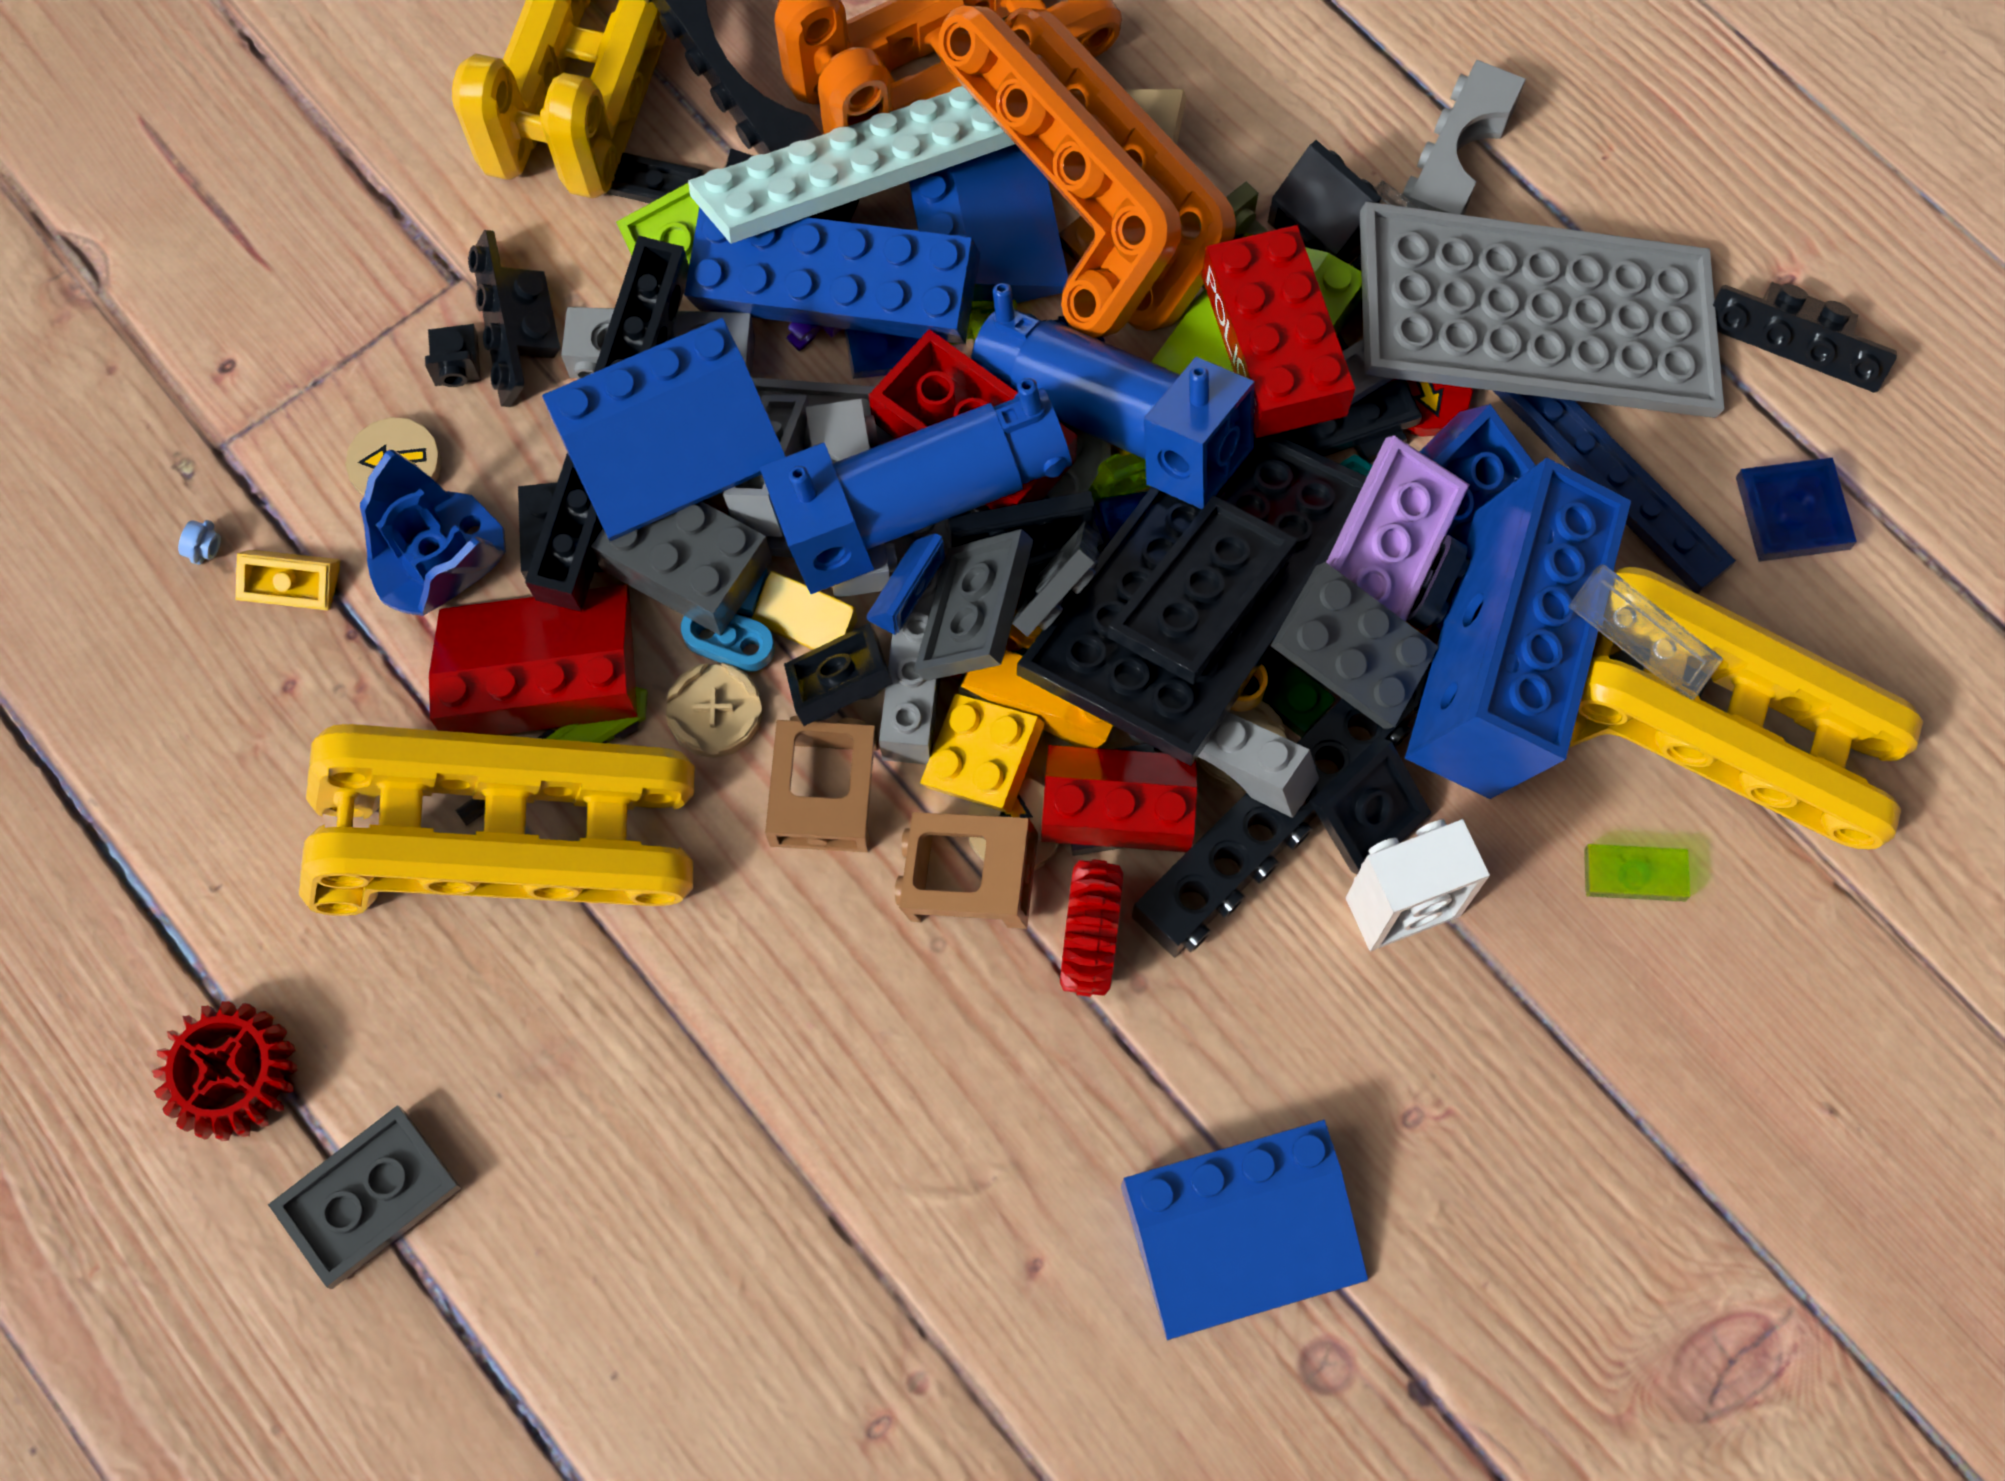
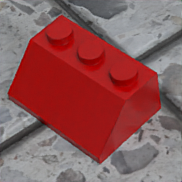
(1119, 799)

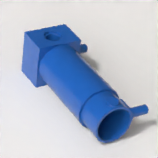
(1185, 425)
(909, 483)

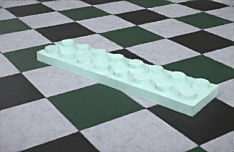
(846, 164)

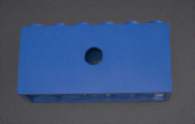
(1509, 645)

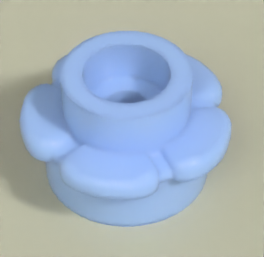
(199, 541)

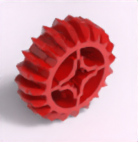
(1091, 928)
(211, 1087)

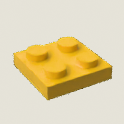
(982, 753)

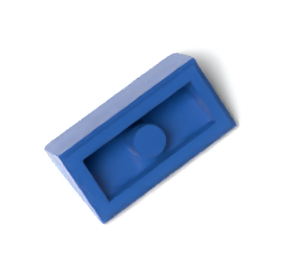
(907, 583)

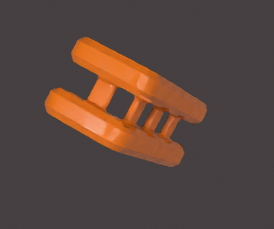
(850, 60)
(1092, 148)

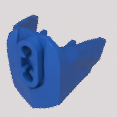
(420, 537)

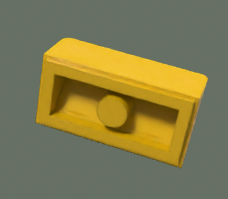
(286, 579)
(800, 616)

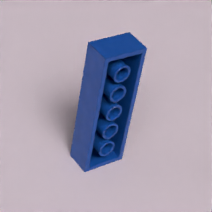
(838, 277)

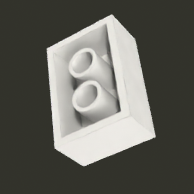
(1416, 883)

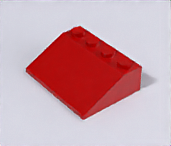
(533, 664)

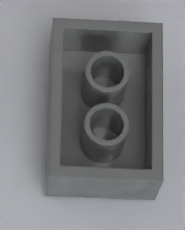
(690, 562)

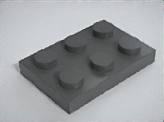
(1067, 570)
(974, 606)
(1354, 646)
(364, 1197)

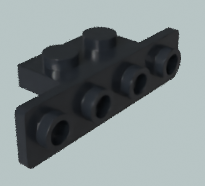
(514, 314)
(1805, 332)

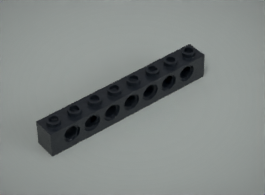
(640, 320)
(1160, 907)

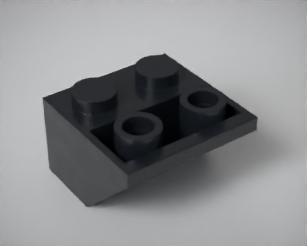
(1323, 202)

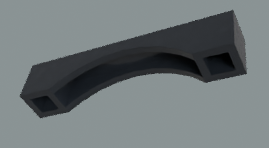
(758, 118)

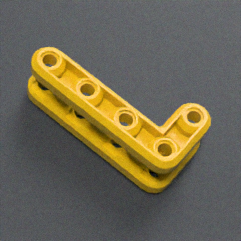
(531, 99)
(1733, 745)
(392, 768)

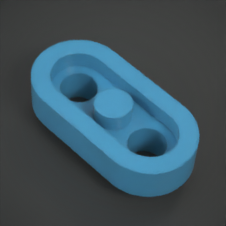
(730, 645)

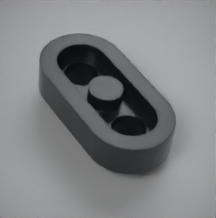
(1445, 571)

